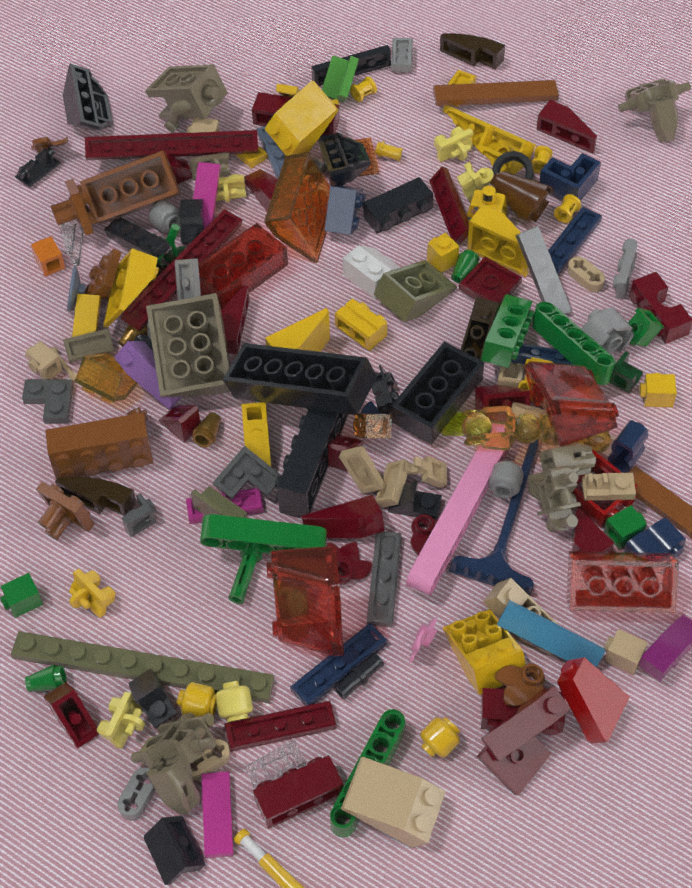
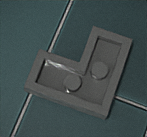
(53, 393)
(243, 469)

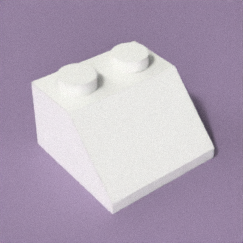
(365, 268)

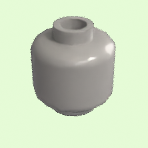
(163, 215)
(506, 479)

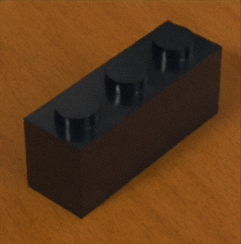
(398, 205)

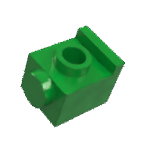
(644, 327)

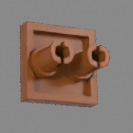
(74, 208)
(103, 275)
(61, 511)

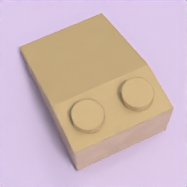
(394, 802)

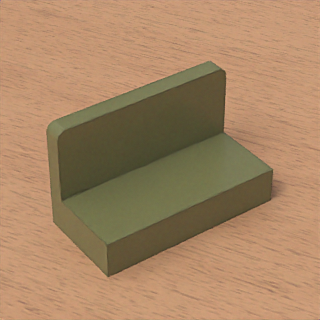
(214, 503)

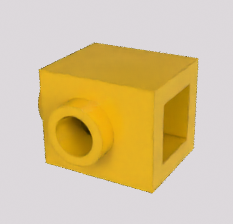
(442, 252)
(658, 390)

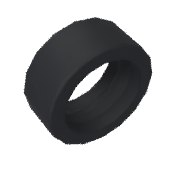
(514, 156)

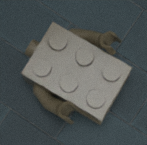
(188, 91)

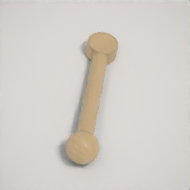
(72, 375)

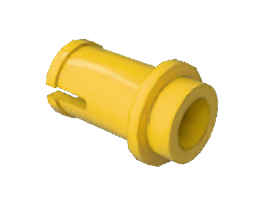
(388, 151)

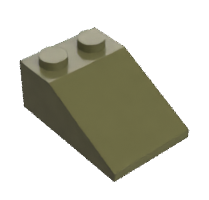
(413, 289)

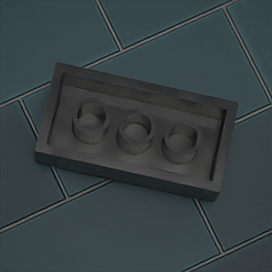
(437, 392)

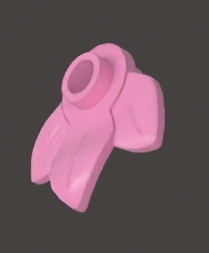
(423, 637)

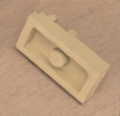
(362, 469)
(608, 486)

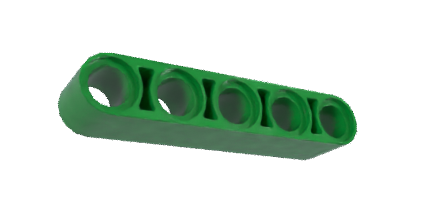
(572, 341)
(258, 534)
(381, 736)

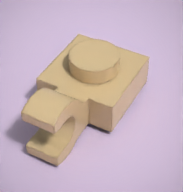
(432, 470)

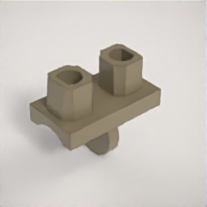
(221, 158)

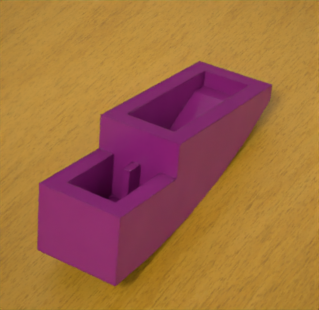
(668, 649)

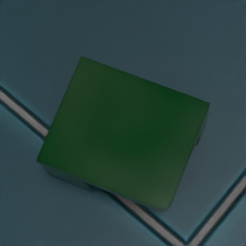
(624, 375)

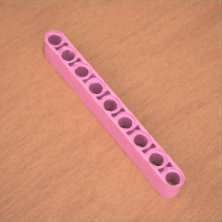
(455, 519)

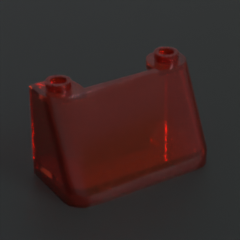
(571, 400)
(307, 599)

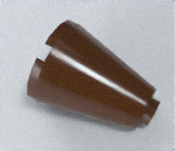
(523, 195)

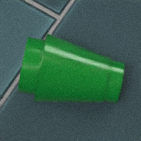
(465, 264)
(46, 679)

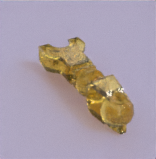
(524, 428)

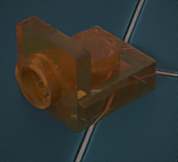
(373, 425)

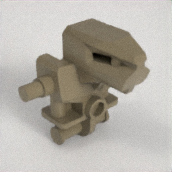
(658, 100)
(558, 480)
(170, 757)

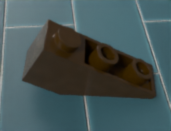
(479, 325)

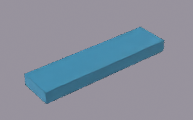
(548, 634)

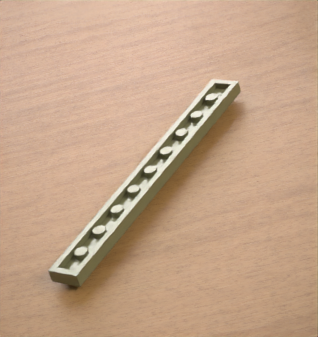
(131, 664)

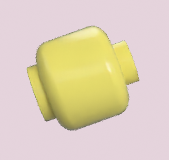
(234, 701)

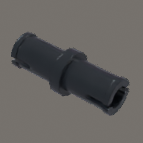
(358, 676)

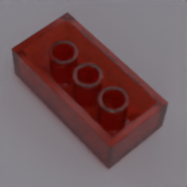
(242, 262)
(622, 582)

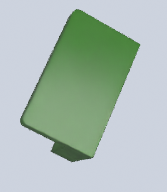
(339, 77)

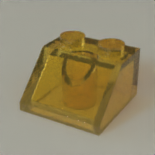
(105, 377)

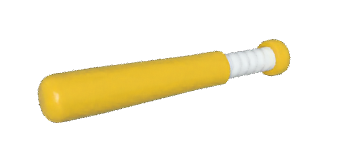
(266, 861)

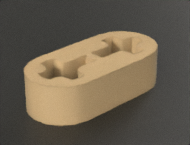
(587, 273)
(213, 763)

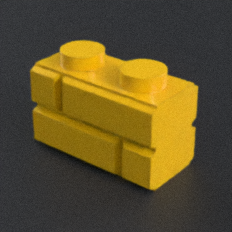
(361, 324)

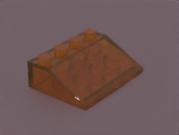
(300, 206)

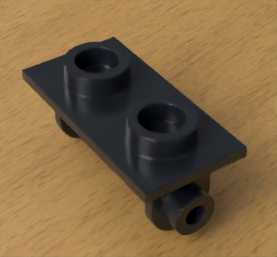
(37, 169)
(384, 385)

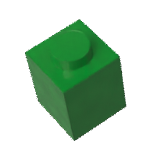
(624, 526)
(20, 595)

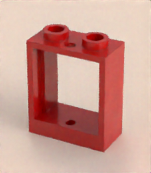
(591, 509)

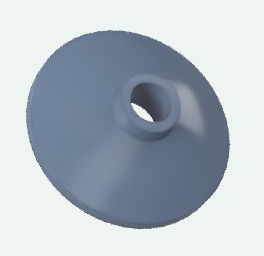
(75, 288)

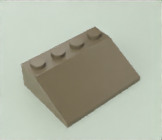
(189, 346)

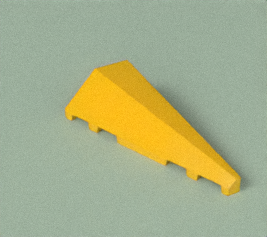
(491, 139)

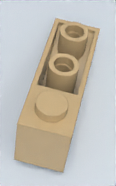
(510, 590)

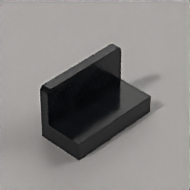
(173, 848)

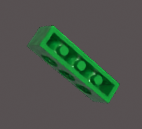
(508, 331)

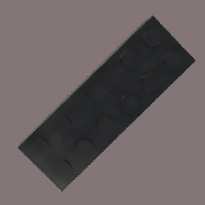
(300, 378)
(307, 462)

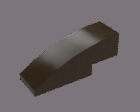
(473, 49)
(98, 494)

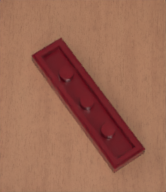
(450, 205)
(280, 726)

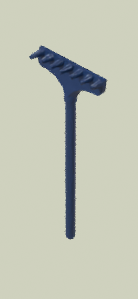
(494, 566)

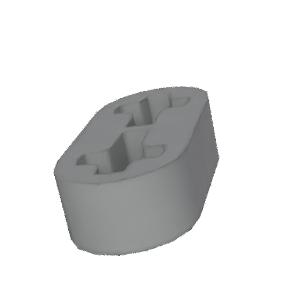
(132, 791)

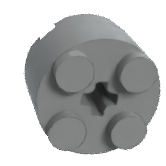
(608, 329)

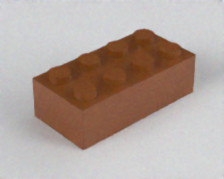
(130, 187)
(99, 446)

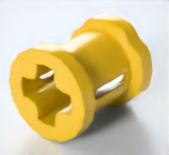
(363, 89)
(542, 156)
(567, 208)

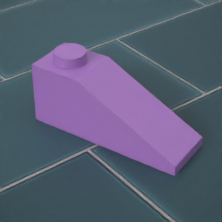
(139, 364)

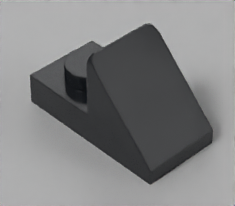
(192, 219)
(416, 503)
(153, 698)

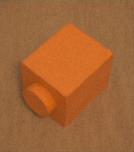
(48, 256)

